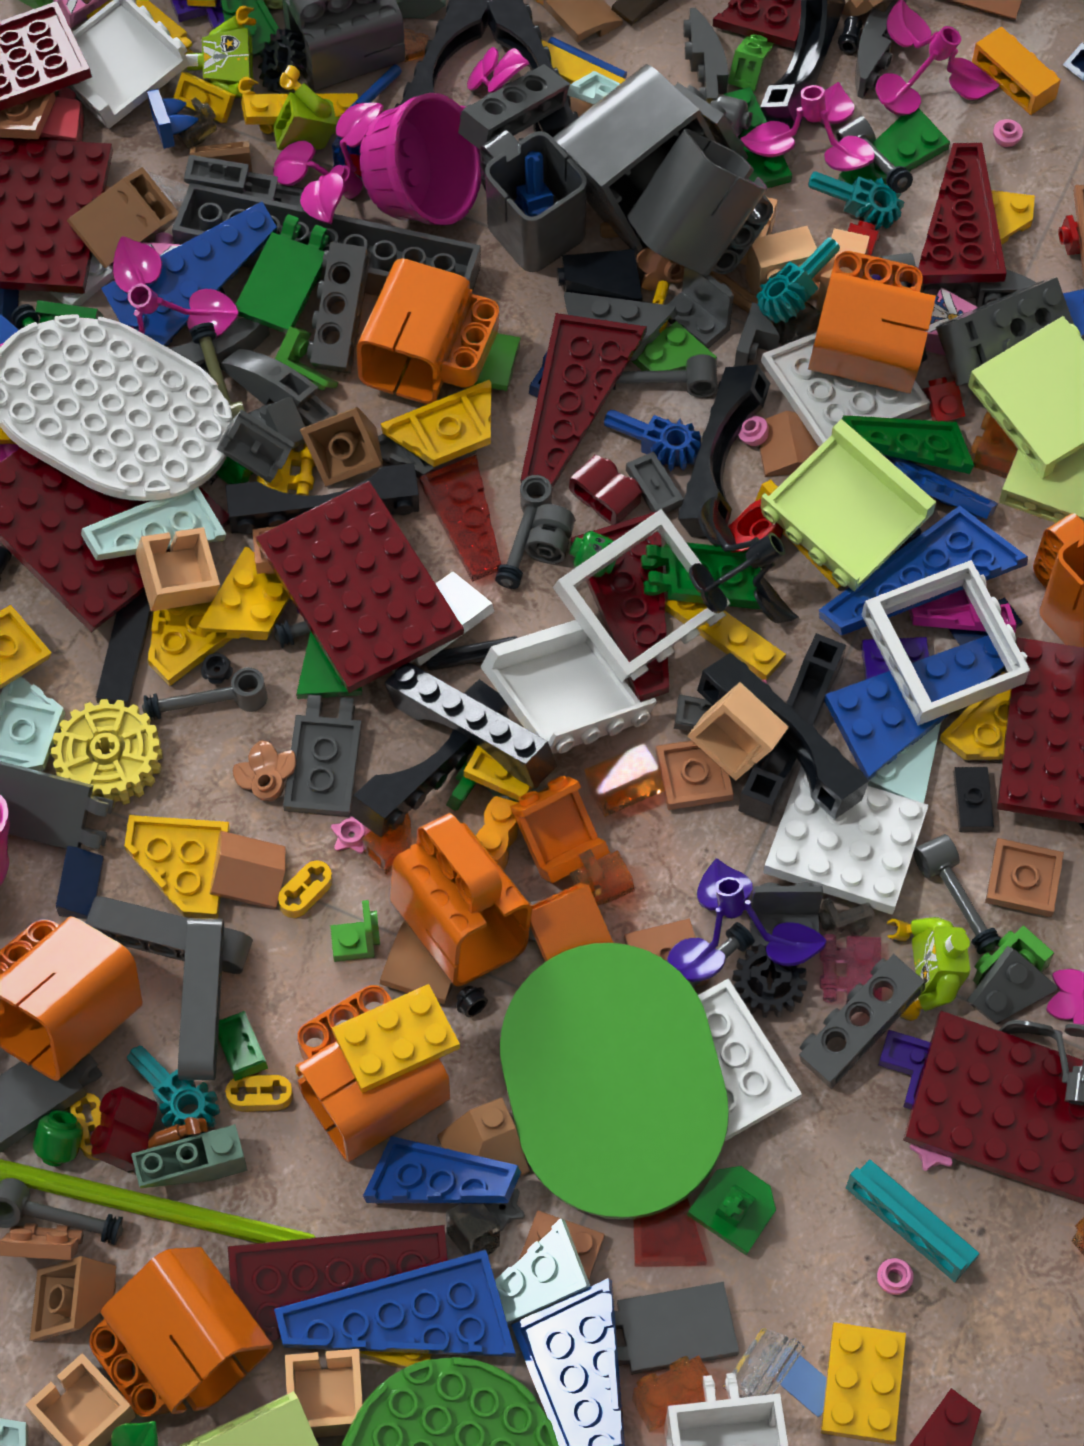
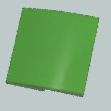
(500, 362)

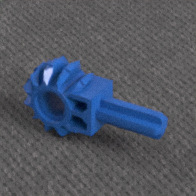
(534, 195)
(659, 437)

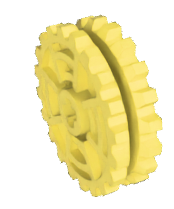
(111, 729)

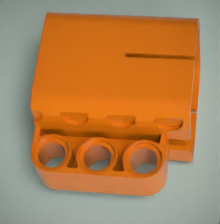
(434, 323)
(873, 326)
(1061, 571)
(459, 901)
(63, 993)
(336, 1098)
(181, 1334)

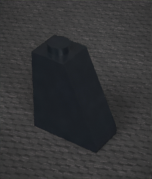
(601, 274)

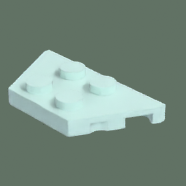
(27, 725)

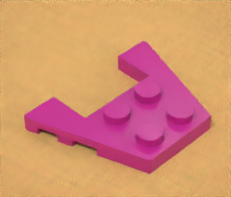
(955, 612)

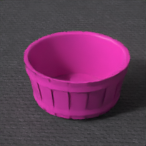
(420, 163)

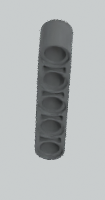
(159, 932)
(201, 999)

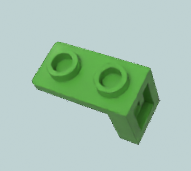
(749, 61)
(295, 347)
(356, 939)
(1025, 944)

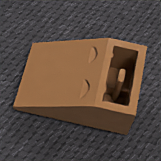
(128, 209)

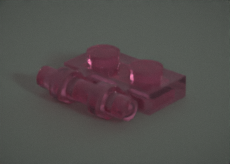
(860, 958)

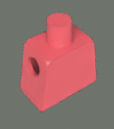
(65, 118)

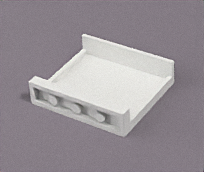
(125, 59)
(563, 687)

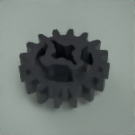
(283, 50)
(754, 978)

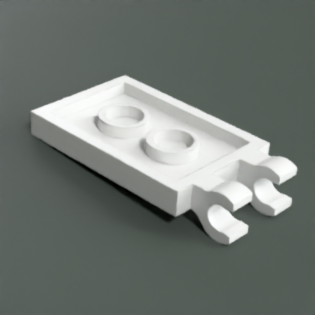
(466, 604)

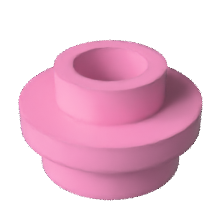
(1007, 133)
(754, 431)
(897, 1266)

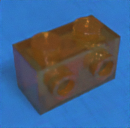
(993, 450)
(623, 778)
(675, 1387)

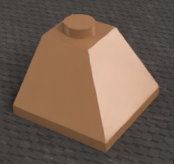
(486, 1133)
(70, 1296)

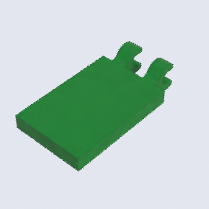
(283, 277)
(677, 582)

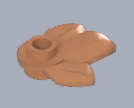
(658, 269)
(262, 767)

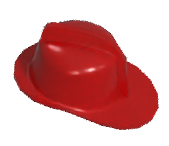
(753, 524)

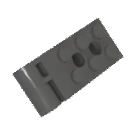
(998, 325)

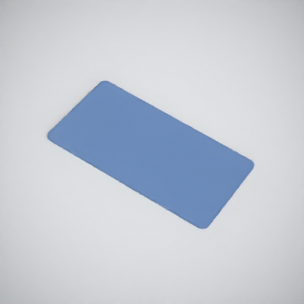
(806, 1385)

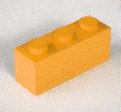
(1016, 70)

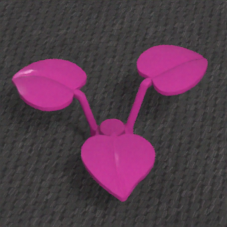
(910, 29)
(507, 67)
(820, 106)
(322, 196)
(140, 265)

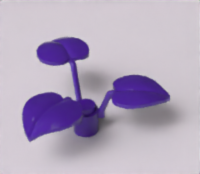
(728, 894)

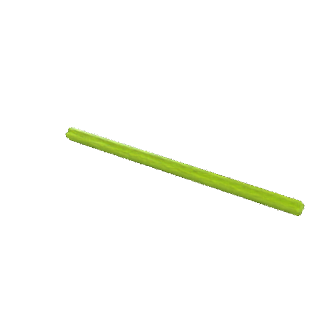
(148, 1204)

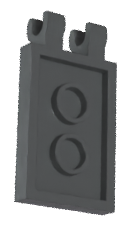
(325, 760)
(51, 807)
(31, 1095)
(675, 1325)

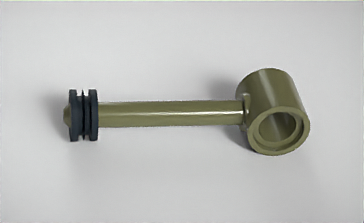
(203, 335)

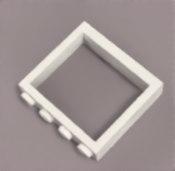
(566, 590)
(899, 664)

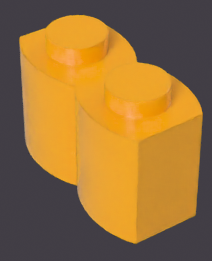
(499, 829)

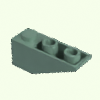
(191, 1159)

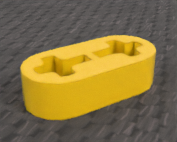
(300, 884)
(259, 1102)
(75, 1109)

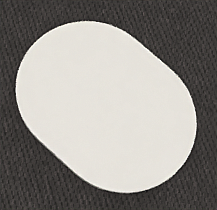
(111, 407)

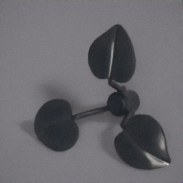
(761, 554)

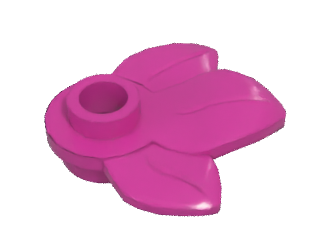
(1069, 1002)

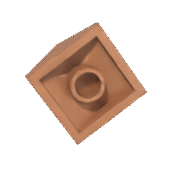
(786, 444)
(248, 870)

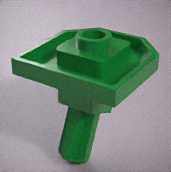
(734, 1207)

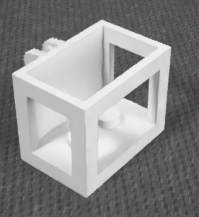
(728, 1421)

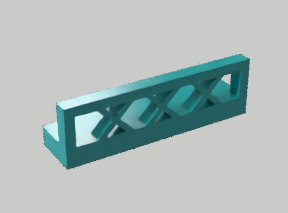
(911, 1220)

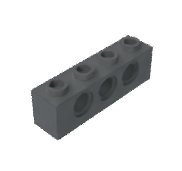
(514, 106)
(339, 355)
(832, 1065)

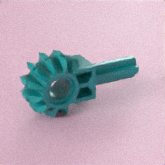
(861, 198)
(793, 285)
(174, 1093)

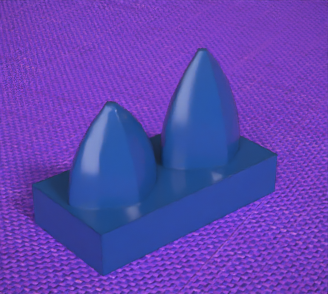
(166, 117)

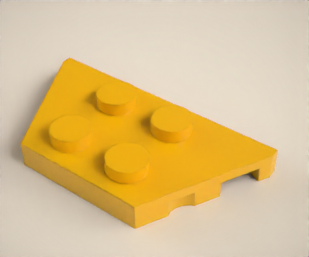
(445, 426)
(246, 602)

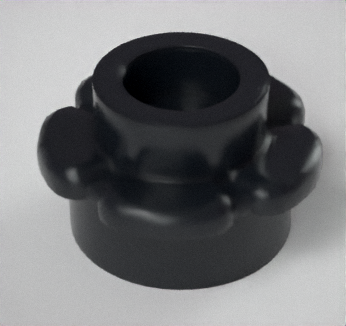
(215, 661)
(471, 1001)

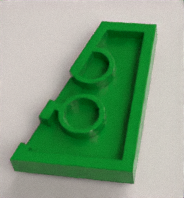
(264, 24)

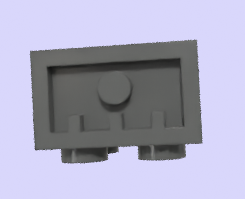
(703, 307)
(784, 904)

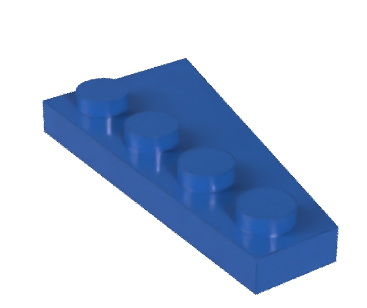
(945, 489)
(438, 1175)

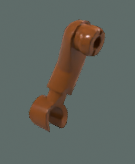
(178, 1132)

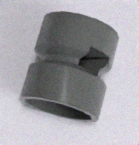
(550, 534)

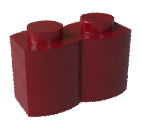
(605, 489)
(123, 1127)

